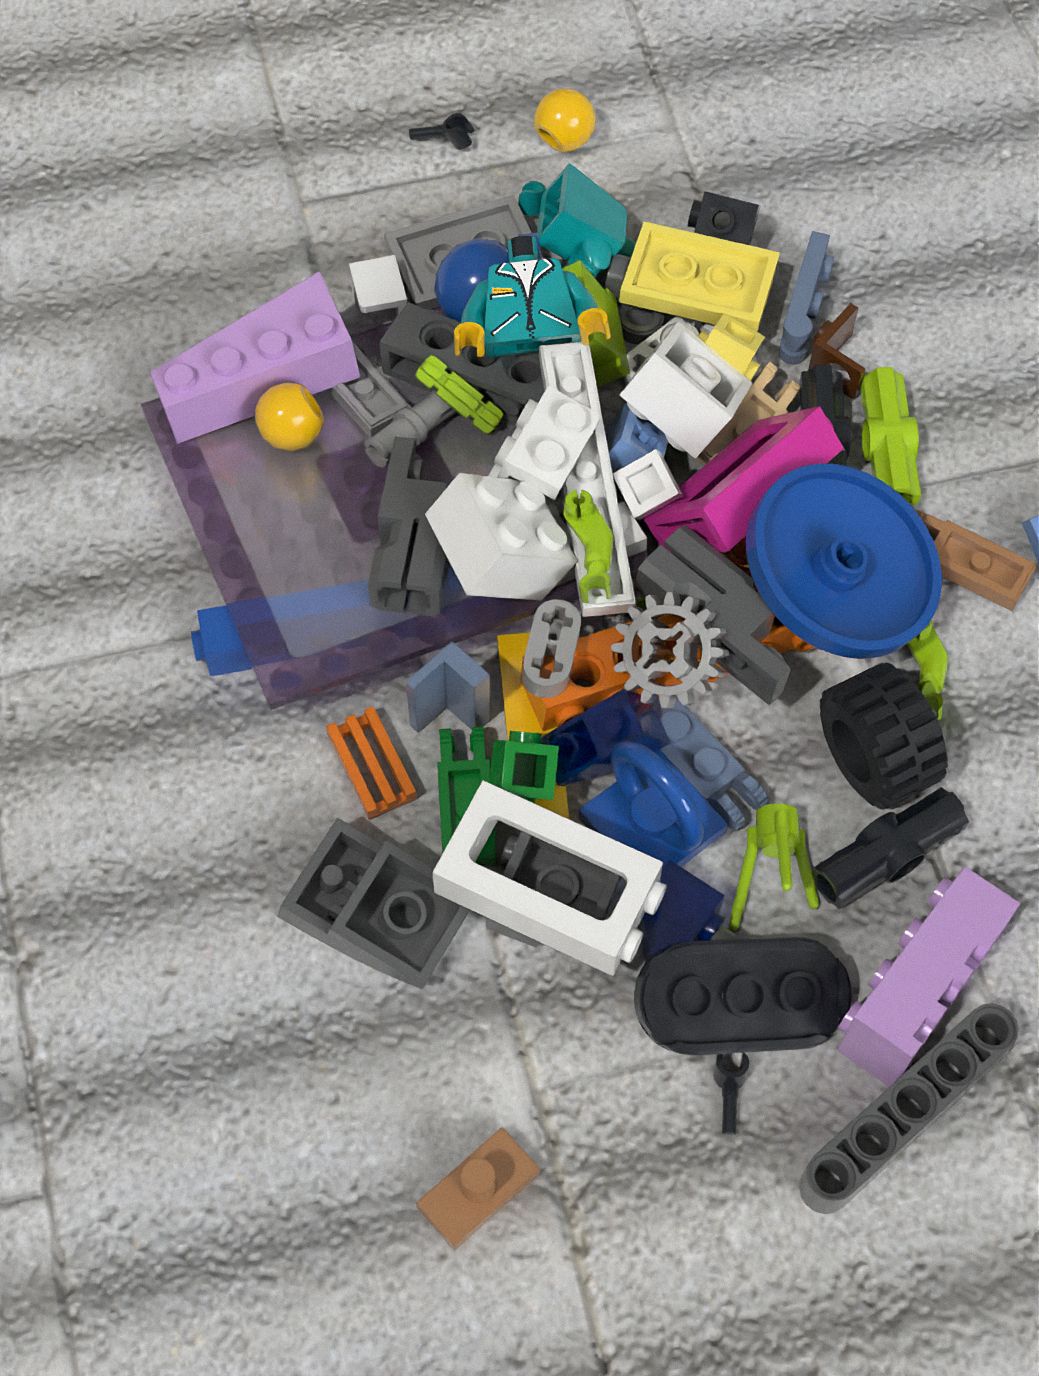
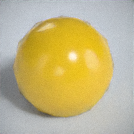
(565, 119)
(288, 416)

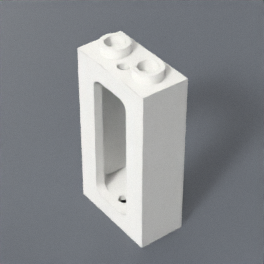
(532, 913)

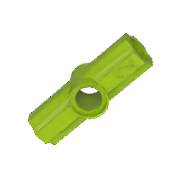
(889, 433)

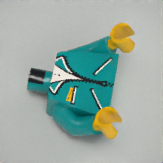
(528, 306)

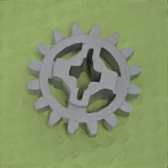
(654, 634)

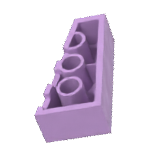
(283, 341)
(926, 976)

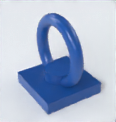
(653, 807)

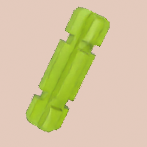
(459, 394)

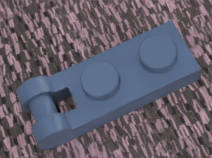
(806, 300)

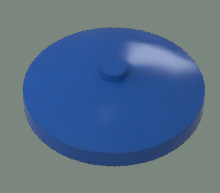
(843, 561)

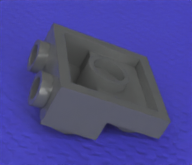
(556, 876)

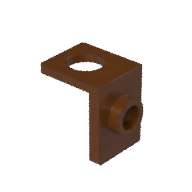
(829, 340)

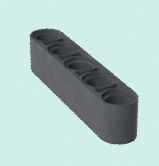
(927, 1089)

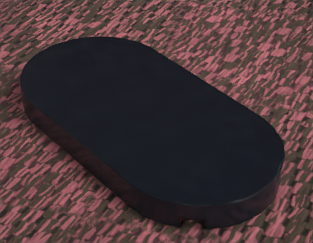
(742, 995)

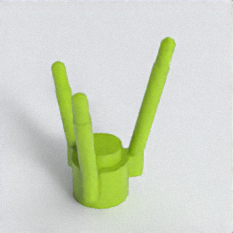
(779, 837)

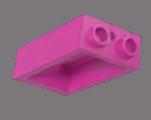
(727, 488)

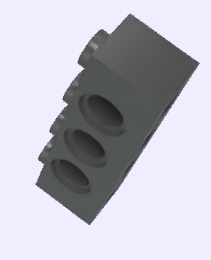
(425, 332)

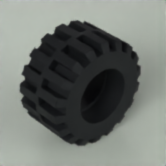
(883, 735)

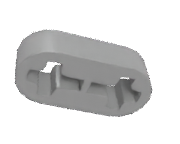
(540, 646)

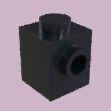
(742, 217)

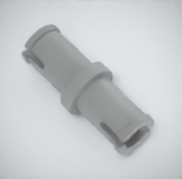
(409, 424)

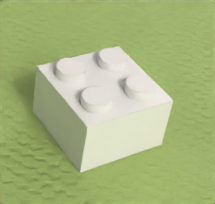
(686, 390)
(500, 537)

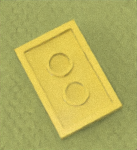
(698, 276)

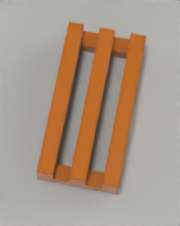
(354, 727)

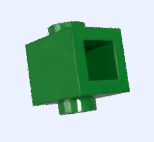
(524, 766)

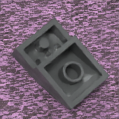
(373, 905)

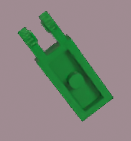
(458, 785)

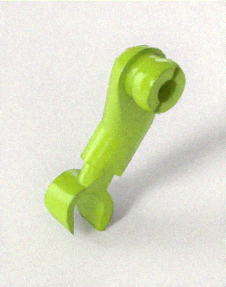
(596, 538)
(933, 665)

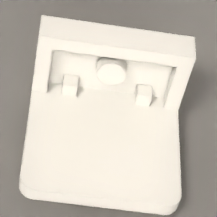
(546, 442)

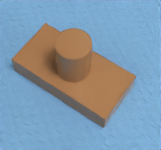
(478, 1188)

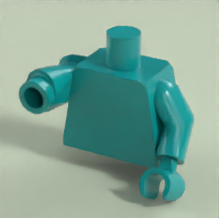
(578, 220)

